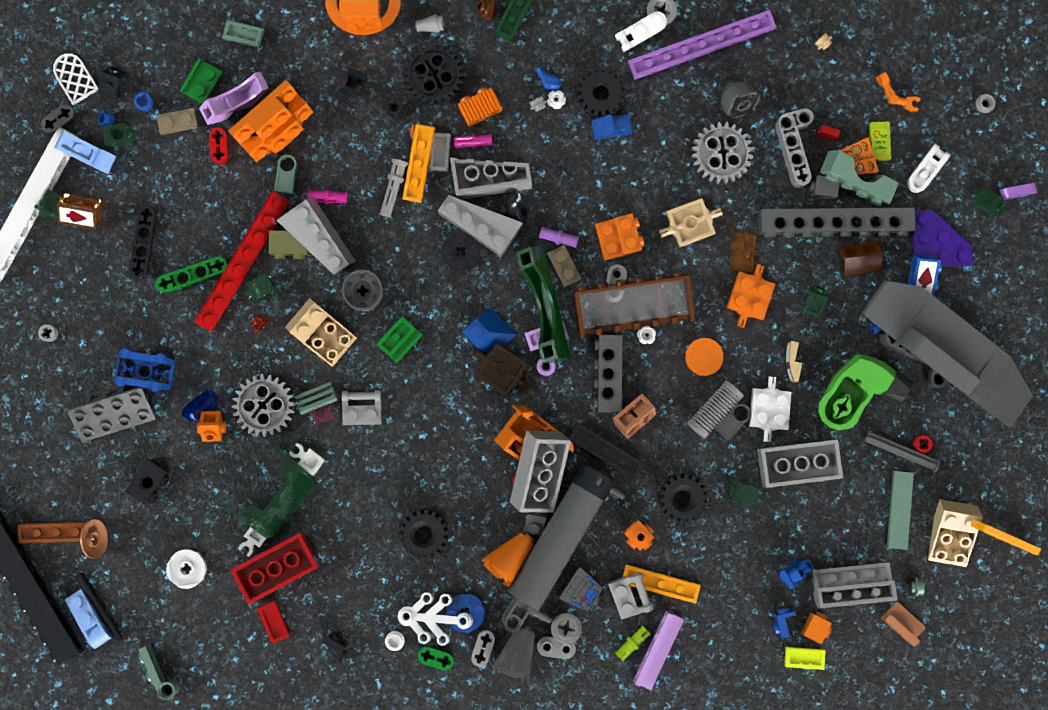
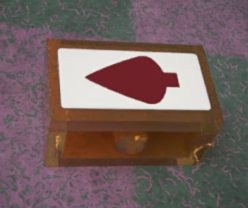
(79, 211)

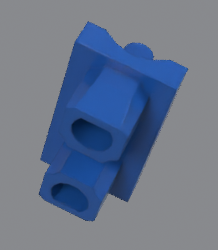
(796, 572)

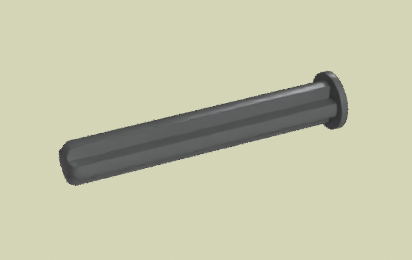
(903, 451)

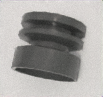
(354, 282)

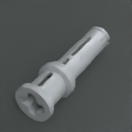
(395, 179)

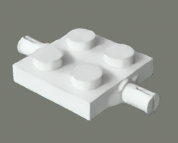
(770, 409)

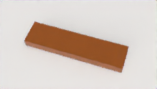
(50, 532)

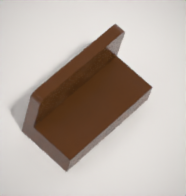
(862, 258)

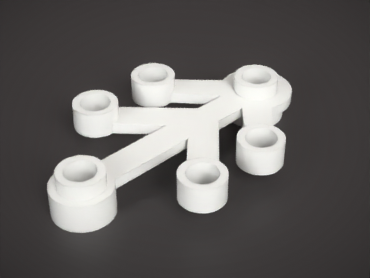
(431, 618)

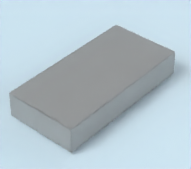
(440, 152)

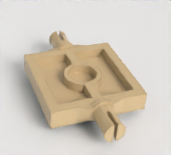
(690, 222)

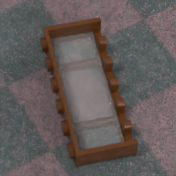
(634, 303)

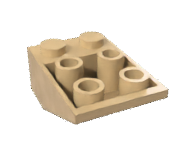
(320, 332)
(952, 533)

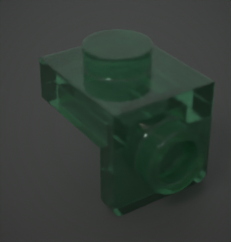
(989, 202)
(48, 205)

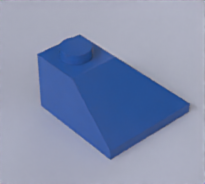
(488, 330)

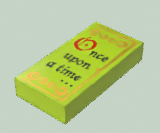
(880, 140)

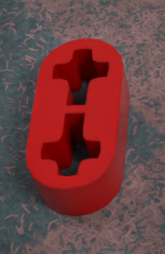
(213, 144)

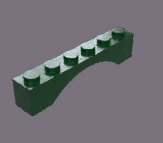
(552, 339)

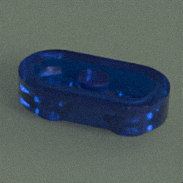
(203, 402)

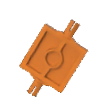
(750, 296)

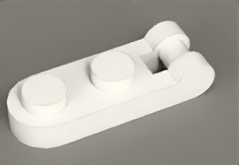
(642, 30)
(927, 169)

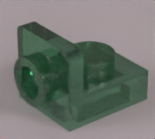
(815, 301)

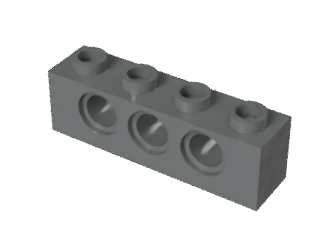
(612, 343)

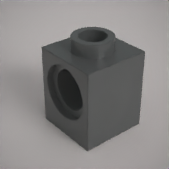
(823, 188)

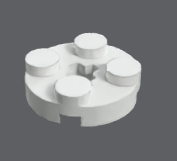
(179, 577)

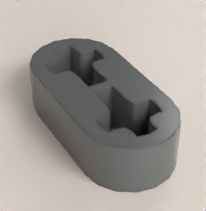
(57, 118)

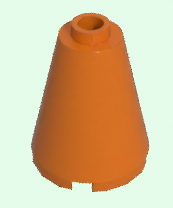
(509, 558)

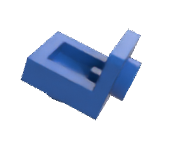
(780, 625)

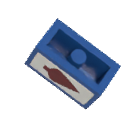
(925, 272)

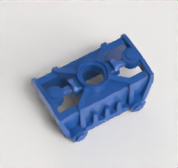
(142, 360)

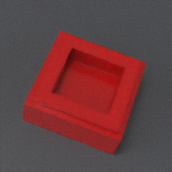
(828, 133)

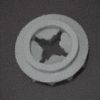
(670, 8)
(574, 624)

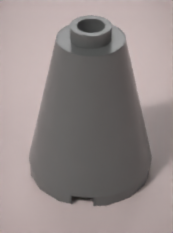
(517, 655)

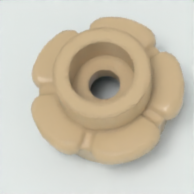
(823, 42)

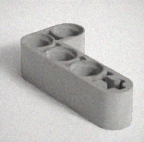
(796, 150)

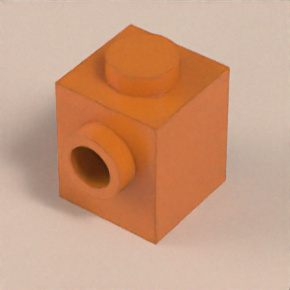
(816, 627)

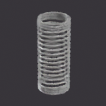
(733, 393)

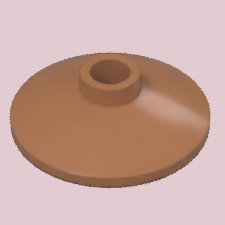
(93, 539)

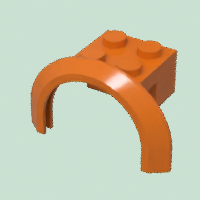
(361, 16)
(513, 433)

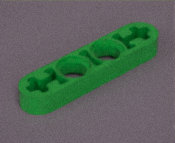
(193, 278)

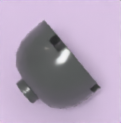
(738, 98)

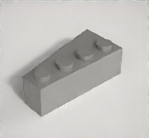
(488, 178)
(485, 226)
(317, 235)

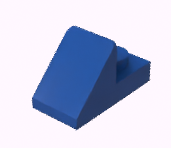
(611, 126)

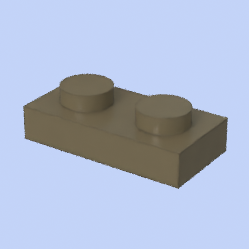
(177, 121)
(564, 266)

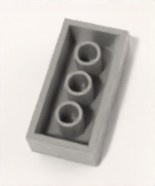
(800, 463)
(540, 471)

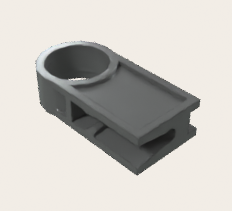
(730, 425)

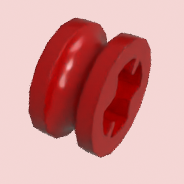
(928, 444)

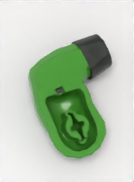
(854, 388)

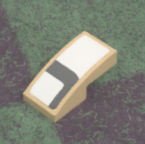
(793, 367)

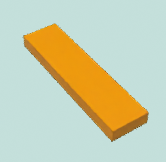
(418, 163)
(1005, 537)
(665, 584)

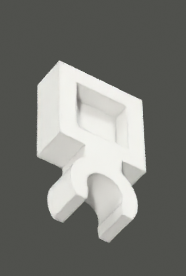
(309, 460)
(253, 539)

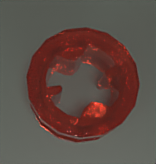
(258, 323)

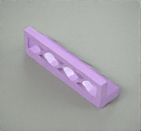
(658, 650)

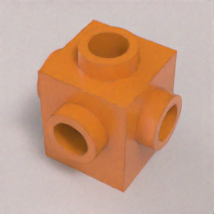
(211, 426)
(635, 529)

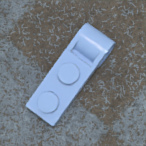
(85, 152)
(88, 619)

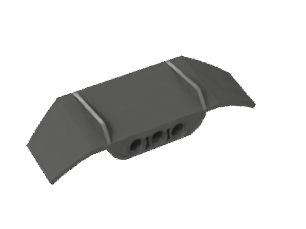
(951, 348)

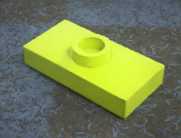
(804, 658)

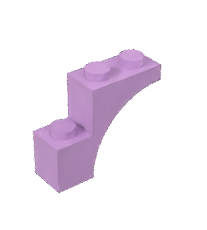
(238, 98)

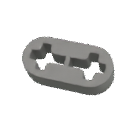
(487, 650)

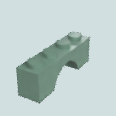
(840, 168)

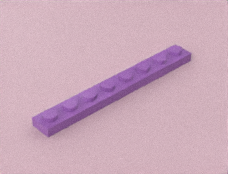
(701, 44)

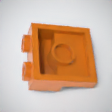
(619, 237)

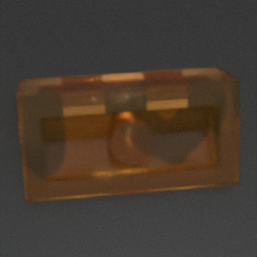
(742, 252)

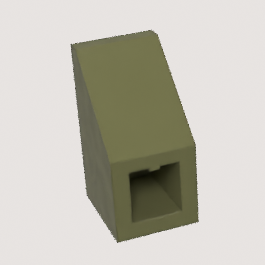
(284, 244)

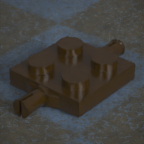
(501, 369)

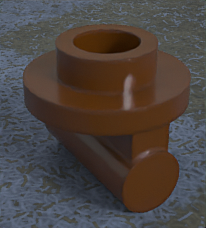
(486, 8)

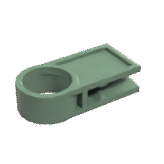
(285, 179)

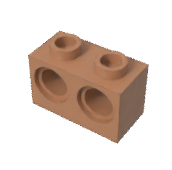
(634, 416)

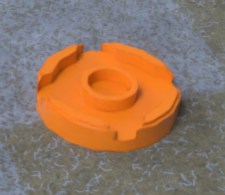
(704, 356)

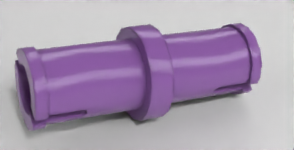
(559, 237)

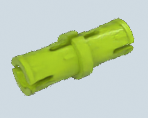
(632, 643)

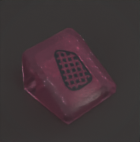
(322, 414)

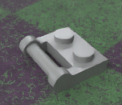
(361, 414)
(624, 596)

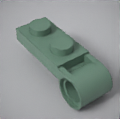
(154, 673)

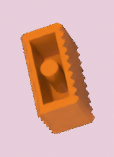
(480, 106)

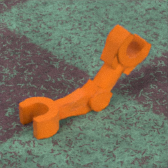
(883, 80)

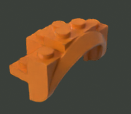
(272, 122)

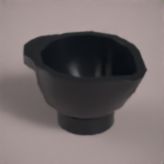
(515, 207)

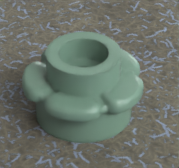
(917, 587)

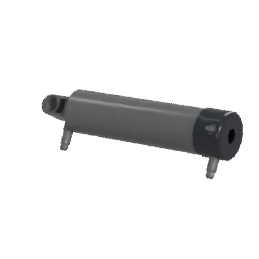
(557, 544)

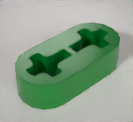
(434, 662)

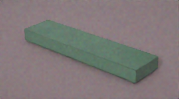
(900, 510)

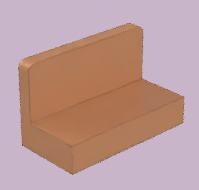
(904, 623)

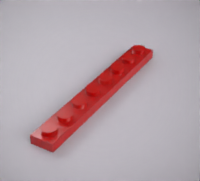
(241, 261)

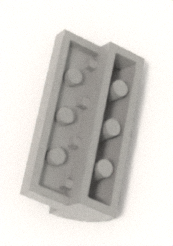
(853, 585)

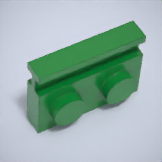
(201, 81)
(399, 339)

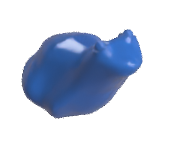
(548, 80)

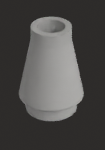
(430, 24)

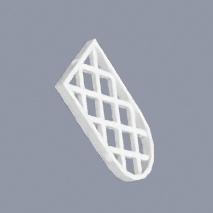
(66, 90)

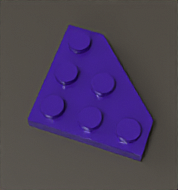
(937, 238)

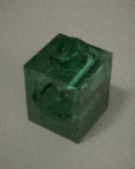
(110, 135)
(260, 288)
(743, 493)

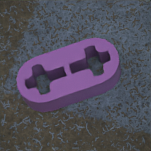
(1018, 191)

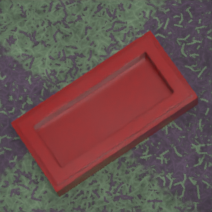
(273, 622)

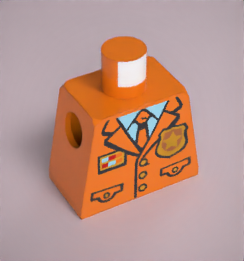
(863, 156)

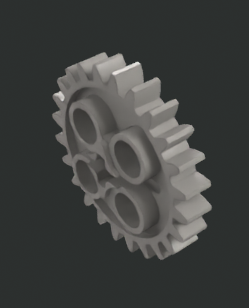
(705, 154)
(251, 393)

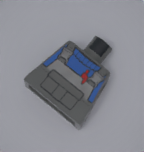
(583, 591)

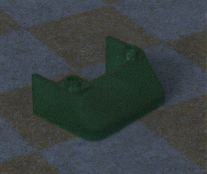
(284, 503)

